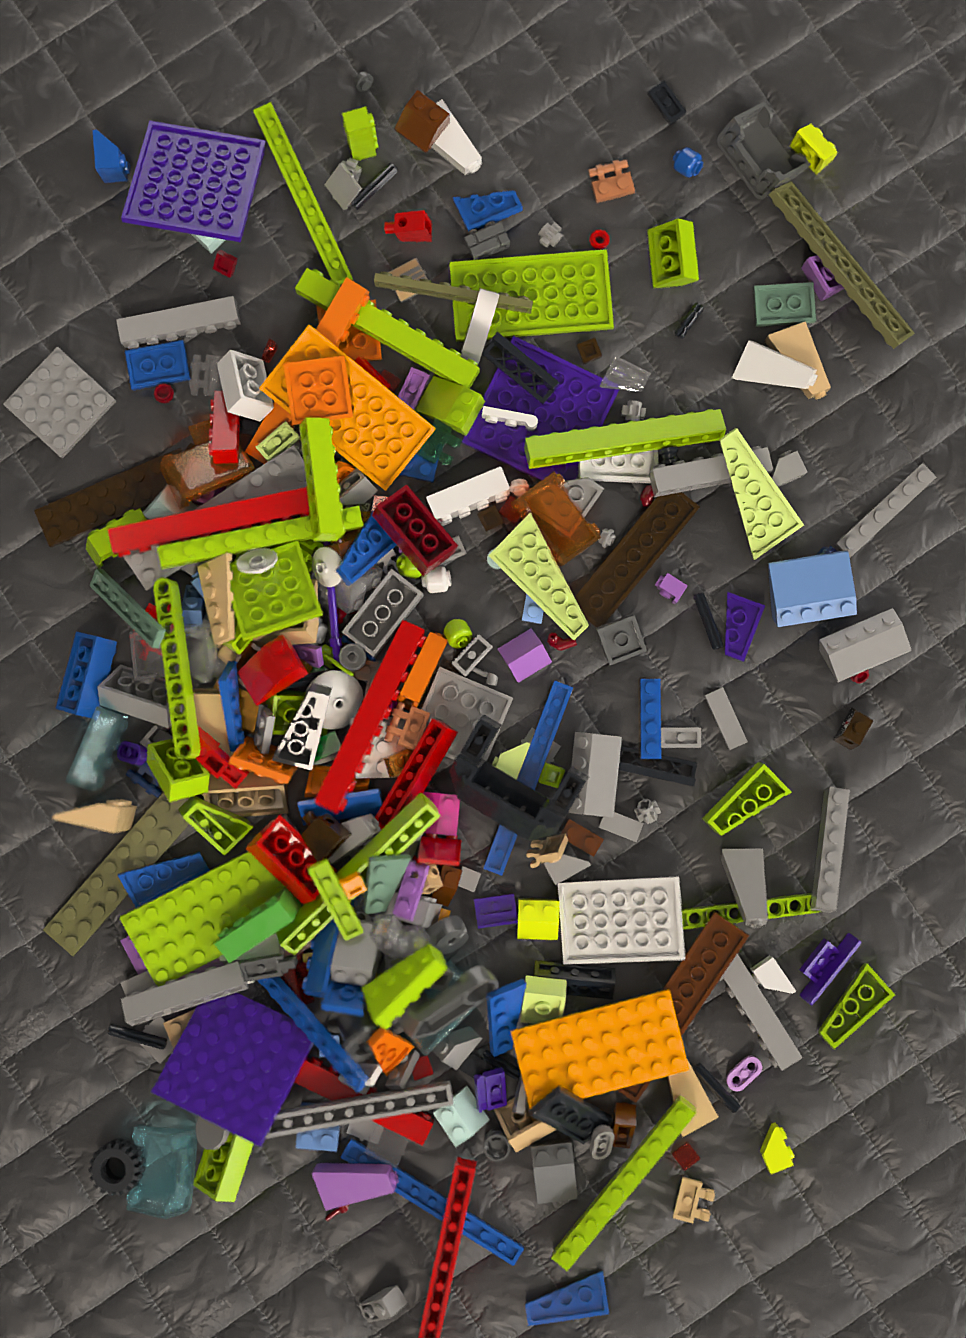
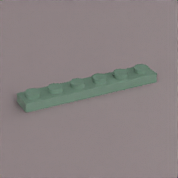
(127, 608)

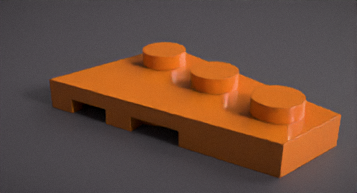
(389, 1049)

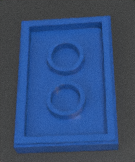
(157, 365)

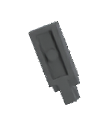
(267, 966)

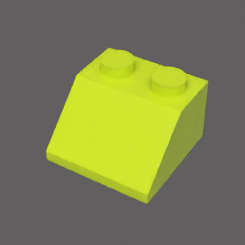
(814, 147)
(538, 919)

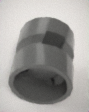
(352, 657)
(496, 1145)

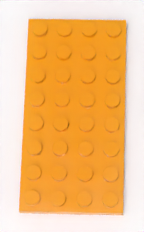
(383, 428)
(601, 1048)

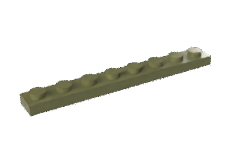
(446, 291)

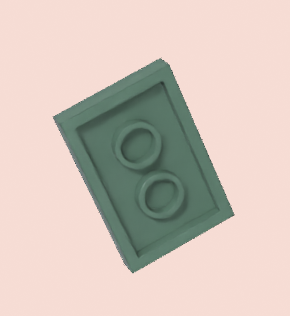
(784, 304)

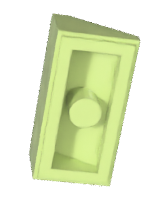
(278, 441)

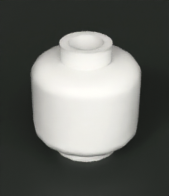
(437, 580)

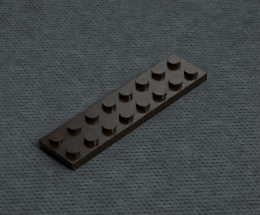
(102, 502)
(634, 556)

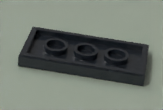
(570, 1114)

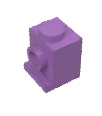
(670, 587)

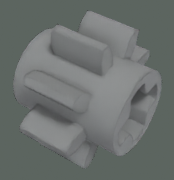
(353, 168)
(550, 234)
(633, 411)
(647, 811)

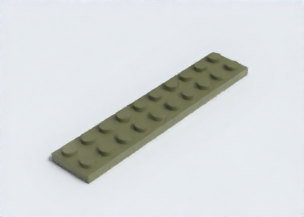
(841, 264)
(103, 889)

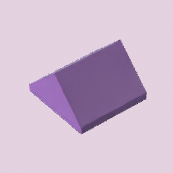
(822, 278)
(524, 655)

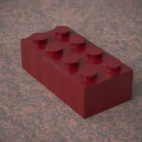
(414, 530)

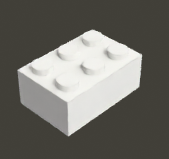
(240, 382)

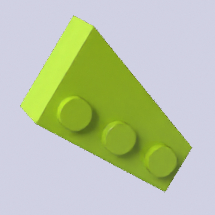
(98, 541)
(216, 824)

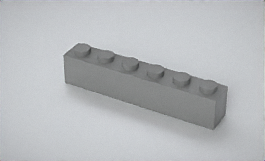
(178, 322)
(698, 473)
(830, 850)
(183, 993)
(760, 1015)

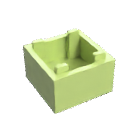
(543, 999)

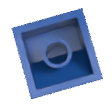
(109, 160)

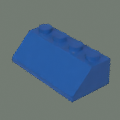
(86, 669)
(358, 805)
(320, 962)

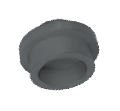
(363, 81)

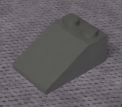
(554, 1170)

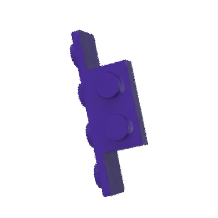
(825, 964)

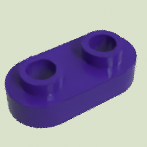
(132, 753)

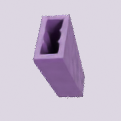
(350, 1183)

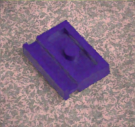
(495, 911)
(490, 1090)

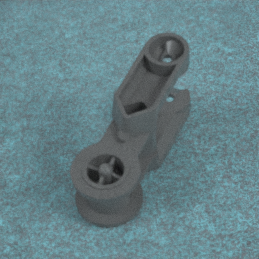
(424, 1015)

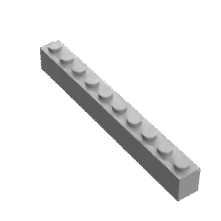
(362, 1108)

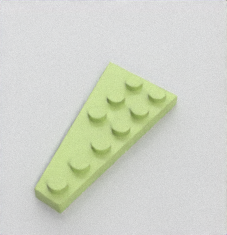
(762, 506)
(533, 568)

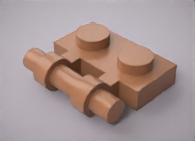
(611, 187)
(413, 728)

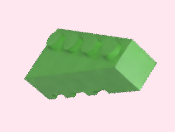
(258, 925)

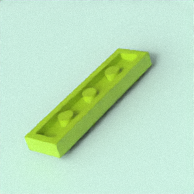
(336, 899)

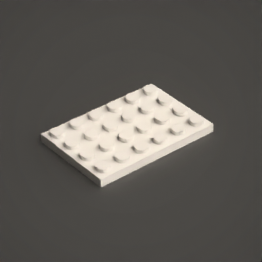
(621, 920)

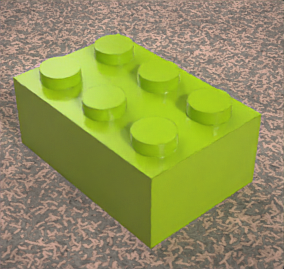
(176, 776)

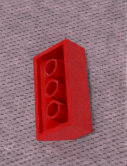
(286, 858)

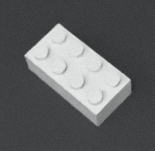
(469, 495)

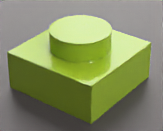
(551, 775)

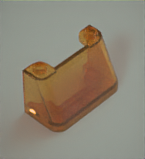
(195, 474)
(557, 518)

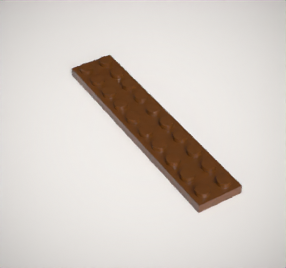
(698, 976)

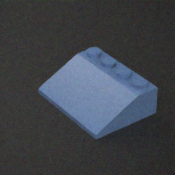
(812, 589)

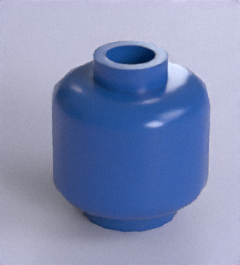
(687, 162)

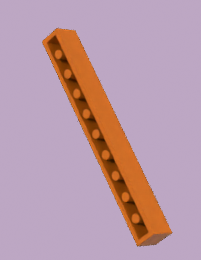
(334, 327)

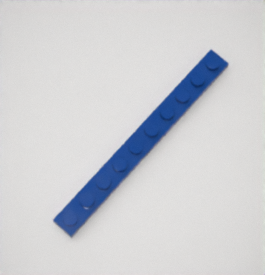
(531, 769)
(436, 1204)

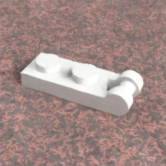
(510, 418)

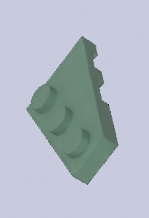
(382, 880)

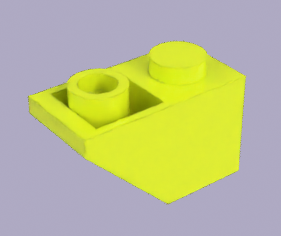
(774, 1150)

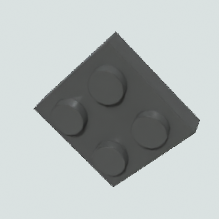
(621, 639)

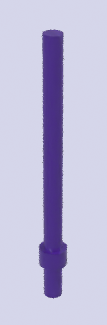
(335, 641)

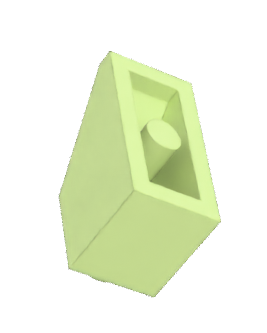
(512, 760)

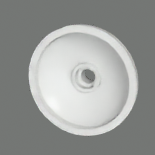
(344, 689)

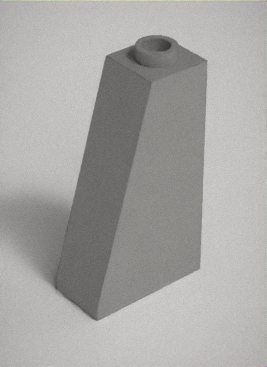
(362, 831)
(747, 880)

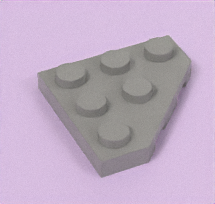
(583, 493)

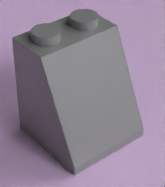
(357, 958)

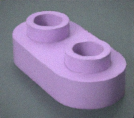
(745, 1075)

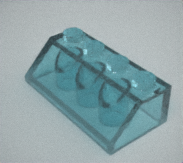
(97, 748)

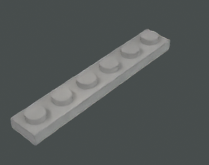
(886, 510)

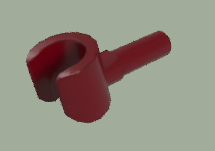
(342, 1209)

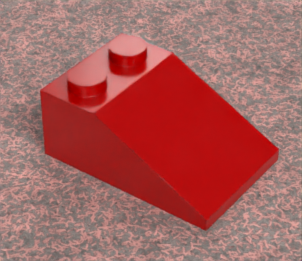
(272, 669)
(440, 850)

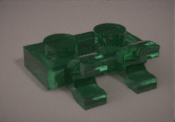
(432, 448)

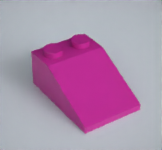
(448, 808)

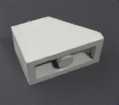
(771, 976)

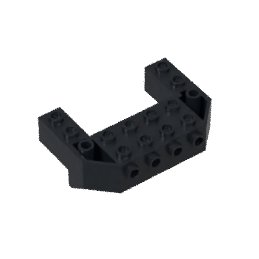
(505, 797)

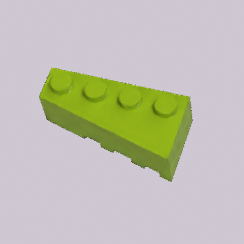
(857, 1004)

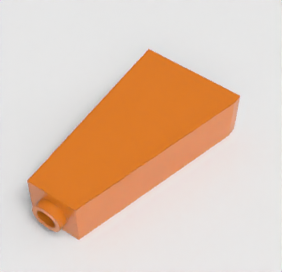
(422, 670)

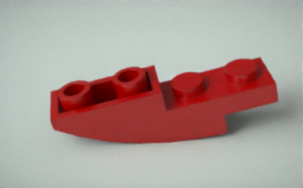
(217, 760)

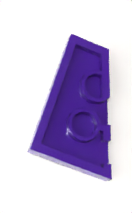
(741, 625)

